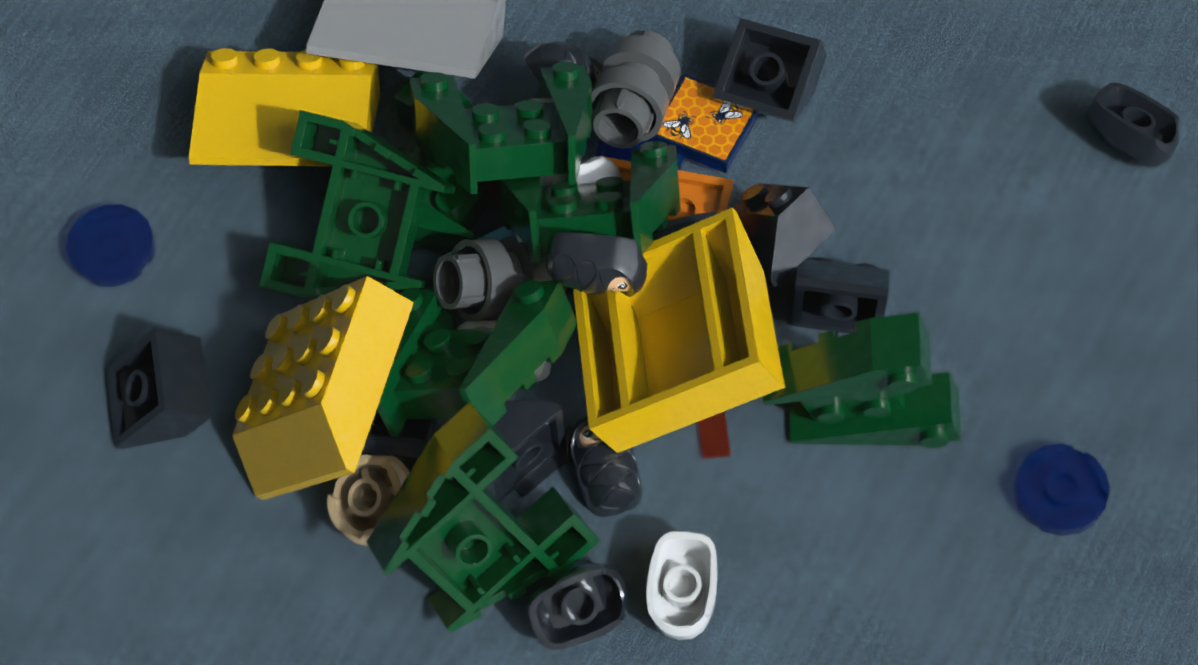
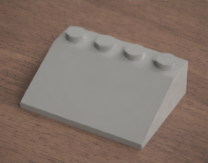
(411, 34)

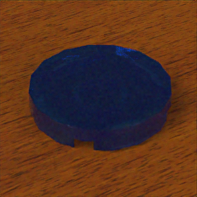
(111, 245)
(1061, 489)

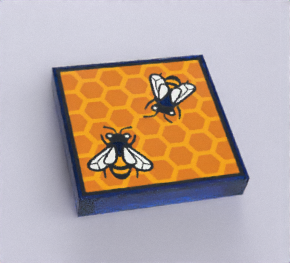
(704, 127)

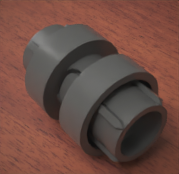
(634, 89)
(484, 275)

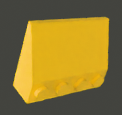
(254, 100)

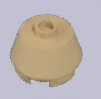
(365, 495)

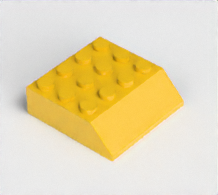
(683, 343)
(318, 387)

